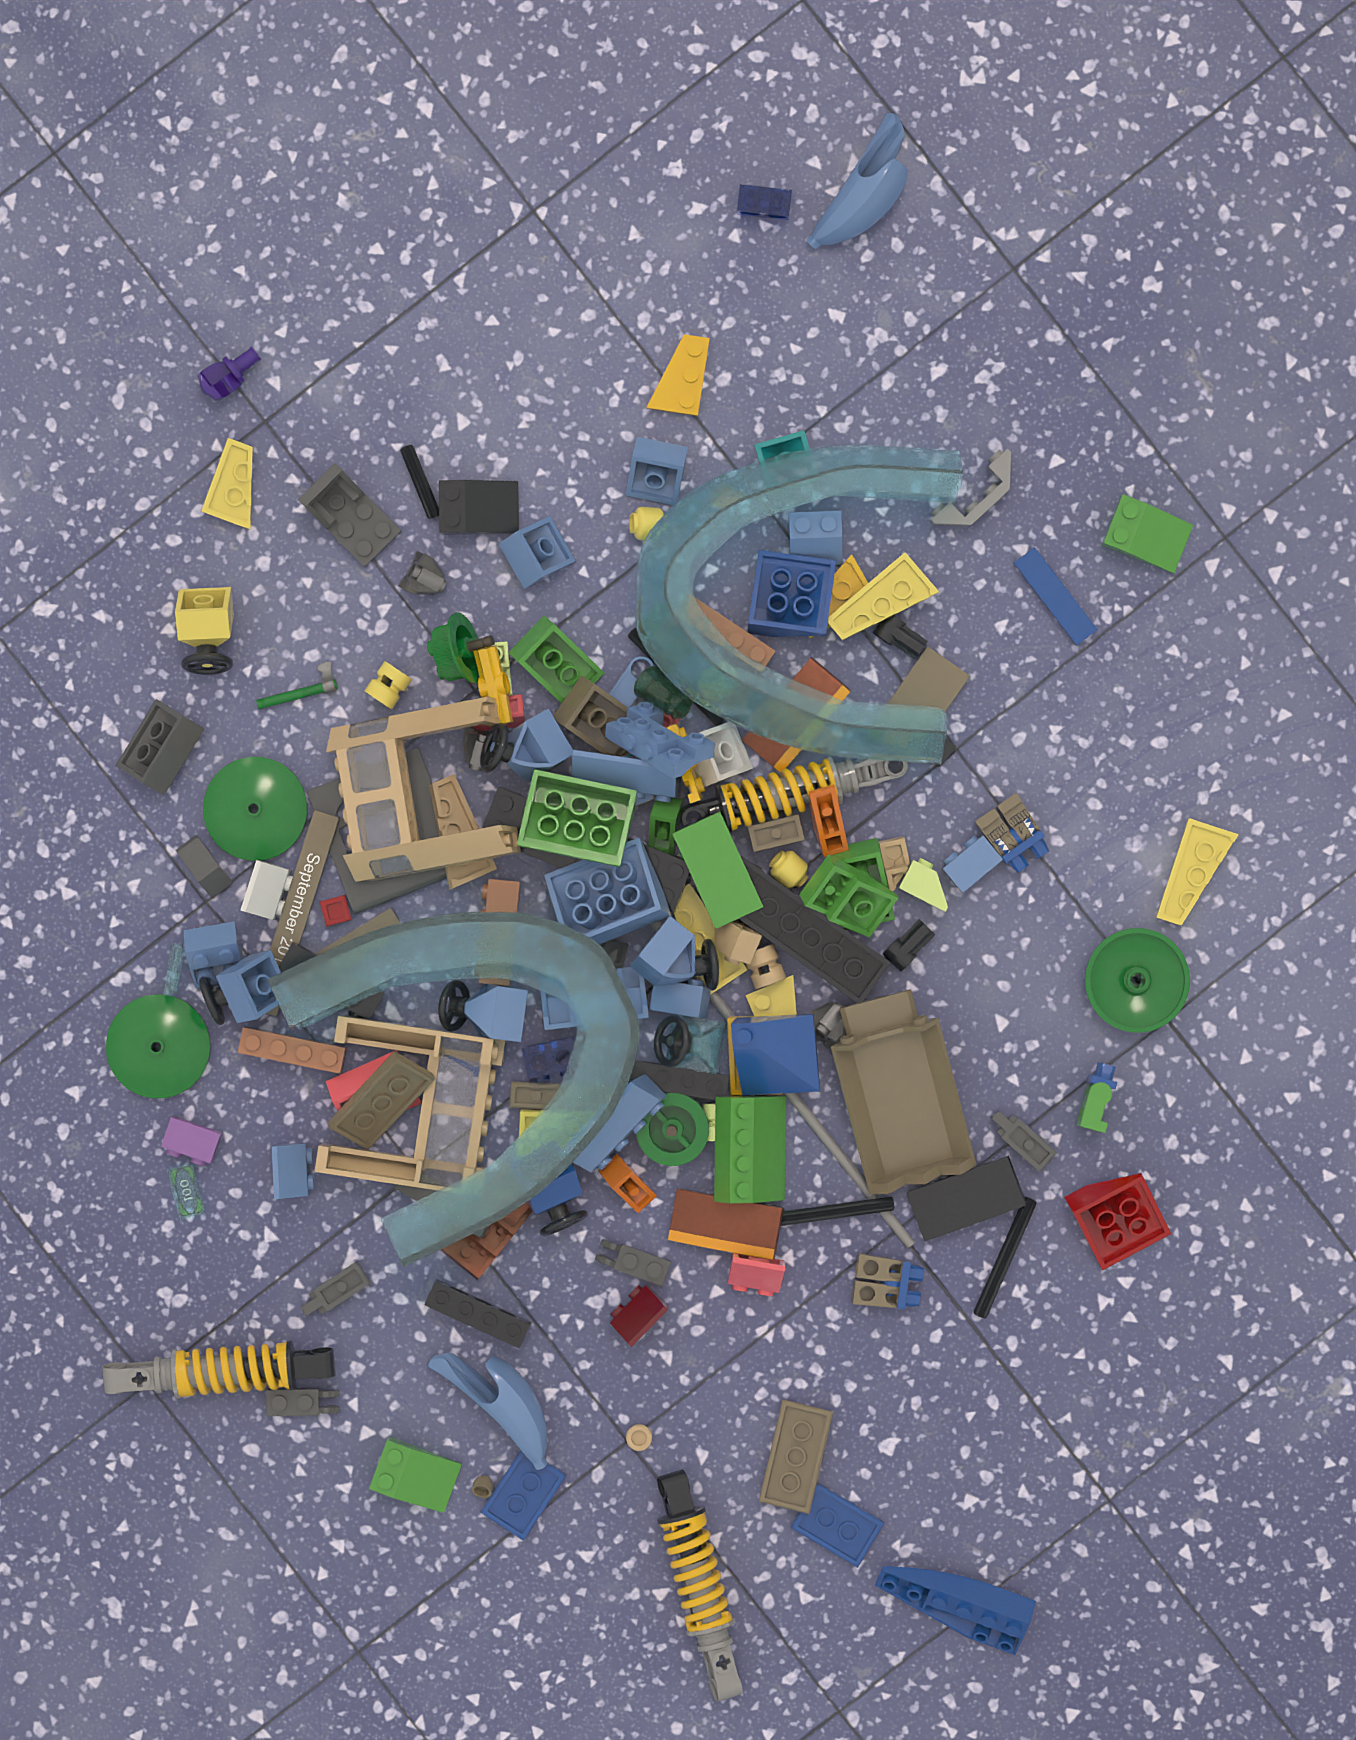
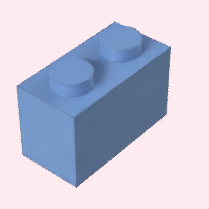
(971, 863)
(681, 998)

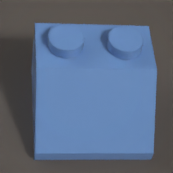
(656, 471)
(816, 534)
(536, 552)
(291, 1170)

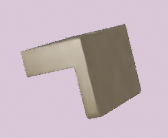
(776, 833)

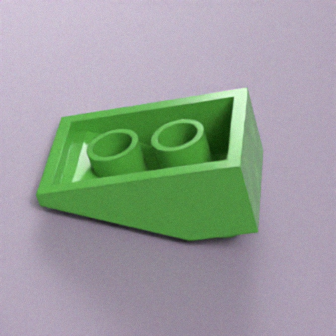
(1147, 534)
(553, 659)
(868, 859)
(415, 1475)

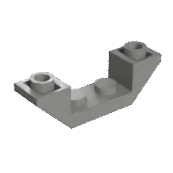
(950, 516)

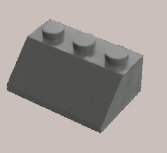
(160, 747)

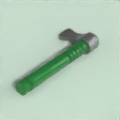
(327, 686)

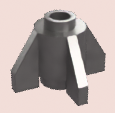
(424, 576)
(472, 744)
(829, 1023)

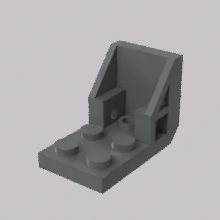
(349, 515)

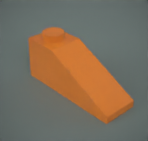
(827, 821)

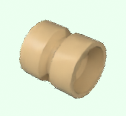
(762, 957)

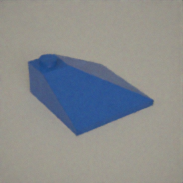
(791, 595)
(776, 1054)

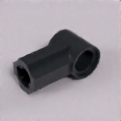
(897, 633)
(904, 949)

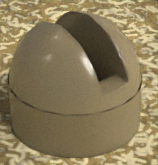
(482, 1486)

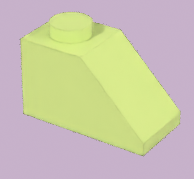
(924, 884)

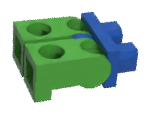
(1096, 1097)

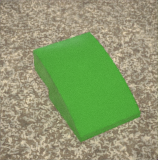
(848, 896)

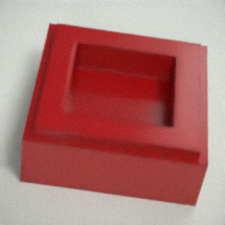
(335, 910)

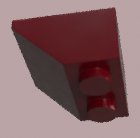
(638, 1314)

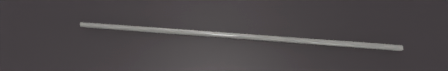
(821, 1132)

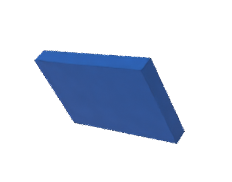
(522, 1495)
(838, 1526)

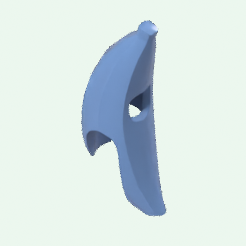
(868, 190)
(510, 1404)

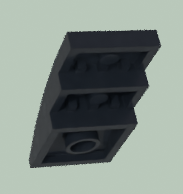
(966, 1198)

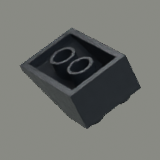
(478, 507)

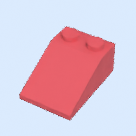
(756, 1273)

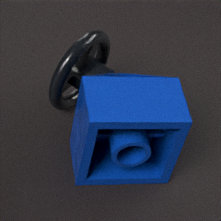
(554, 1200)

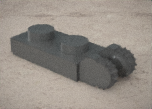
(636, 1262)
(299, 1402)

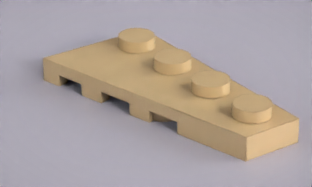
(454, 817)

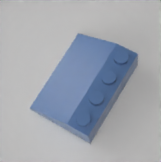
(606, 898)

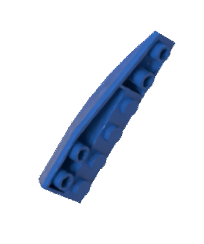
(962, 1604)

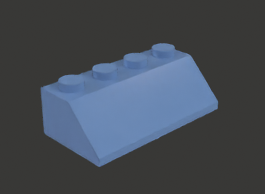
(625, 773)
(638, 1101)

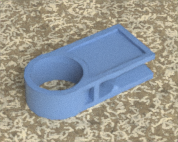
(624, 688)

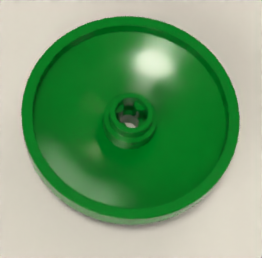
(280, 812)
(1162, 983)
(182, 1039)

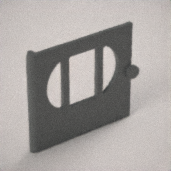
(368, 893)

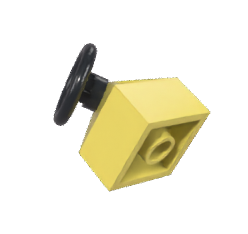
(205, 622)

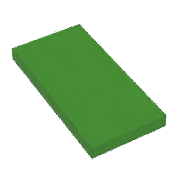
(717, 870)

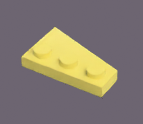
(231, 485)
(774, 999)

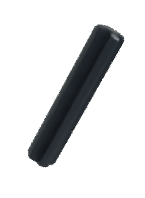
(420, 481)

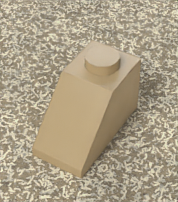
(737, 942)

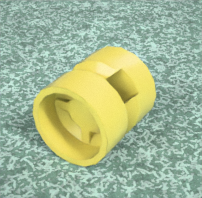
(378, 689)

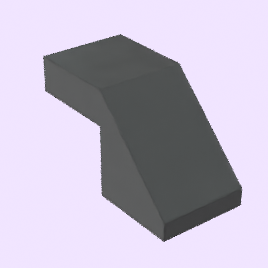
(204, 866)

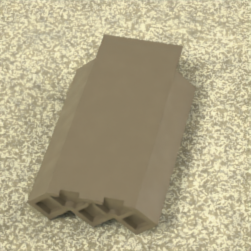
(900, 1094)

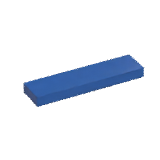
(1055, 596)

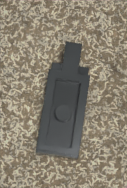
(1024, 1140)
(336, 1289)

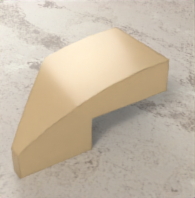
(895, 859)

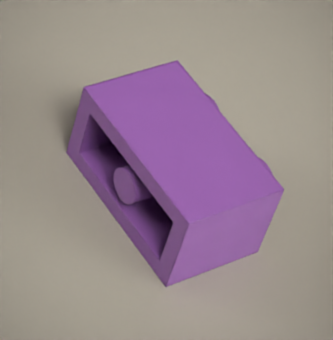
(191, 1140)

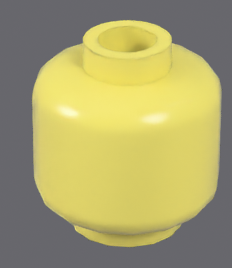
(644, 520)
(788, 869)

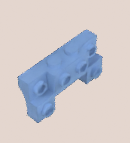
(650, 741)
(559, 1014)

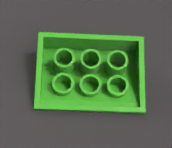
(577, 818)
(750, 1149)

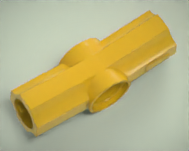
(494, 681)

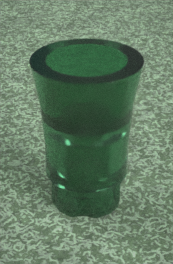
(662, 693)

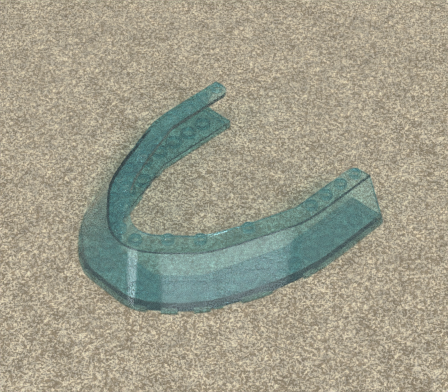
(724, 679)
(488, 947)

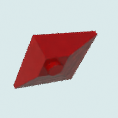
(1117, 1218)

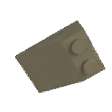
(586, 715)

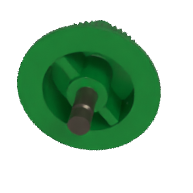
(453, 649)
(675, 1132)

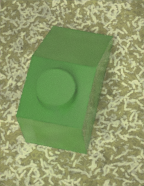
(663, 822)

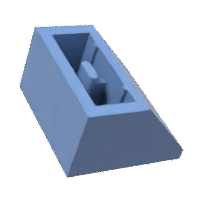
(212, 950)

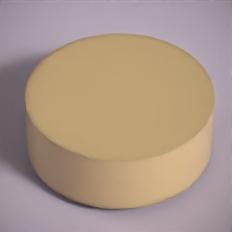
(639, 1437)

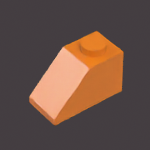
(627, 1183)

